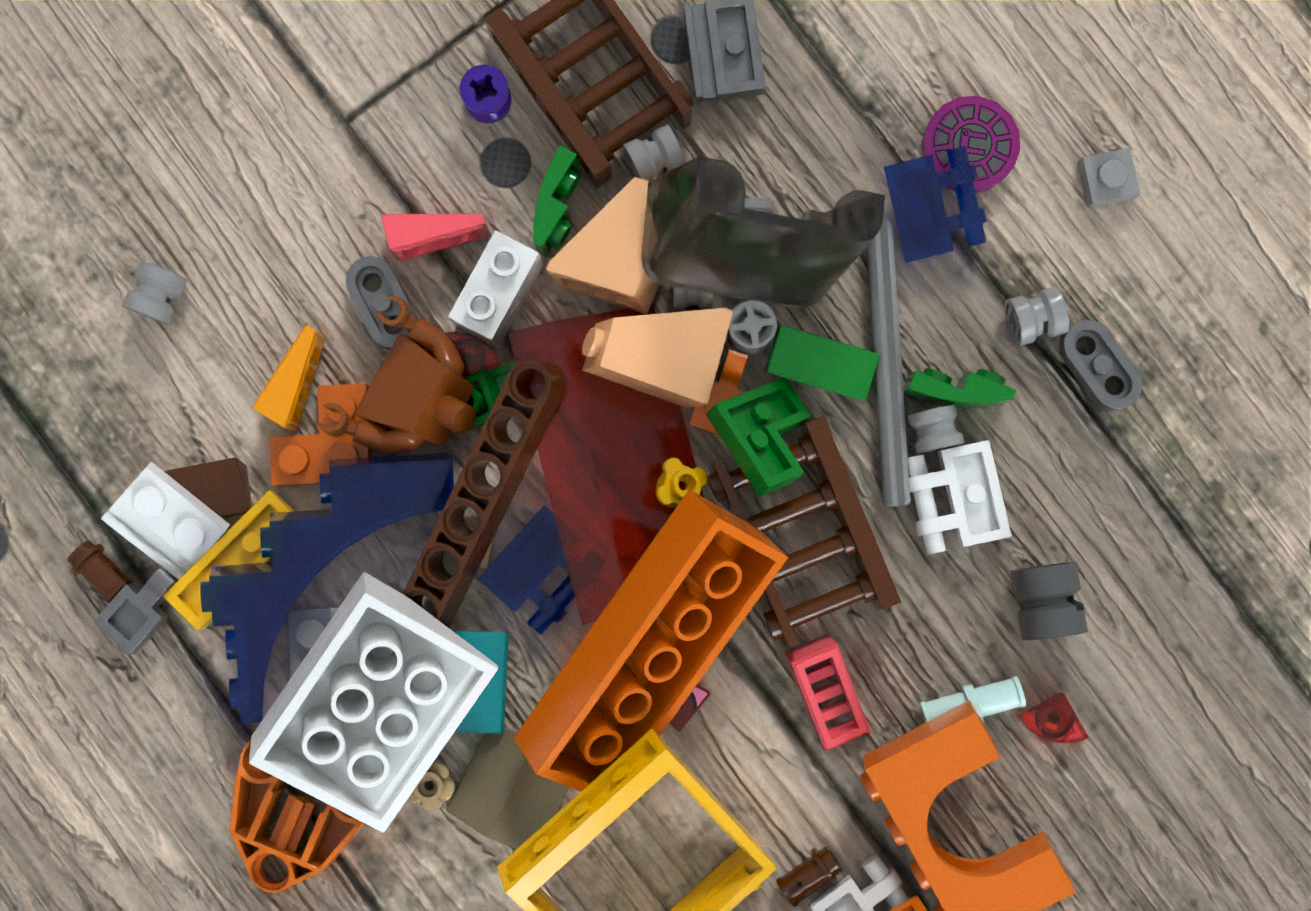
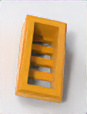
(290, 384)

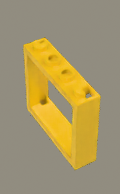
(605, 801)

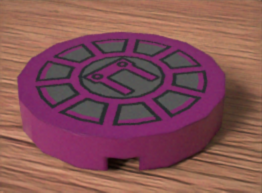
(986, 132)

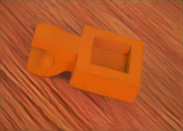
(721, 390)

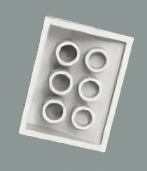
(371, 705)

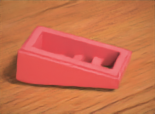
(428, 233)
(811, 654)

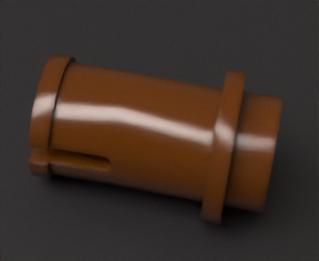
(98, 569)
(813, 874)

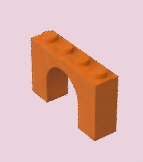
(908, 779)

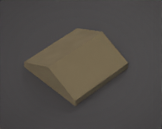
(503, 794)

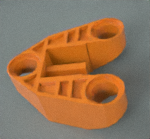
(252, 811)

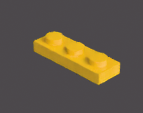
(237, 546)

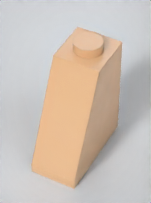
(607, 253)
(660, 353)

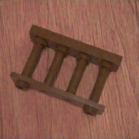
(569, 113)
(852, 539)

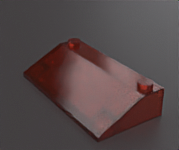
(601, 460)

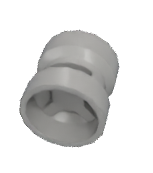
(650, 158)
(154, 292)
(1036, 316)

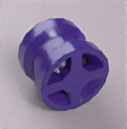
(491, 103)

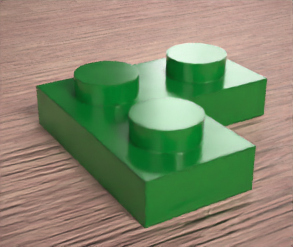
(753, 430)

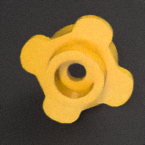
(667, 486)

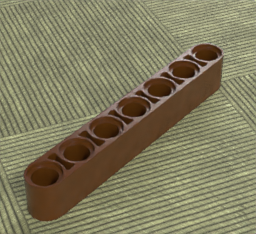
(474, 491)

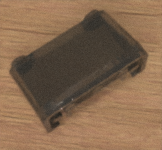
(709, 243)

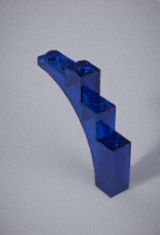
(259, 595)

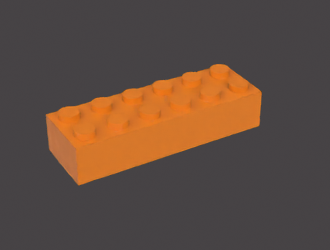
(650, 642)

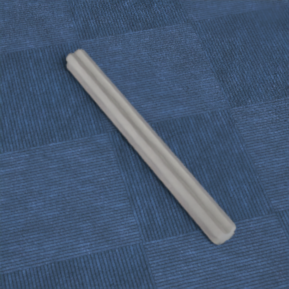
(889, 368)

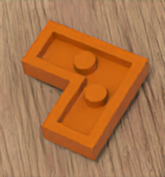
(301, 458)

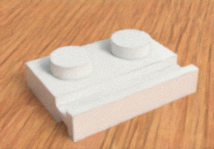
(165, 521)

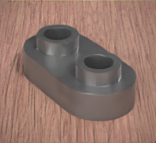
(370, 302)
(1103, 362)

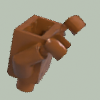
(414, 394)

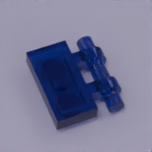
(920, 207)
(525, 565)

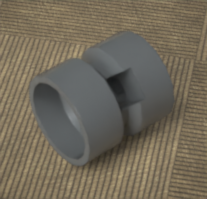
(1049, 601)

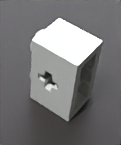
(496, 289)

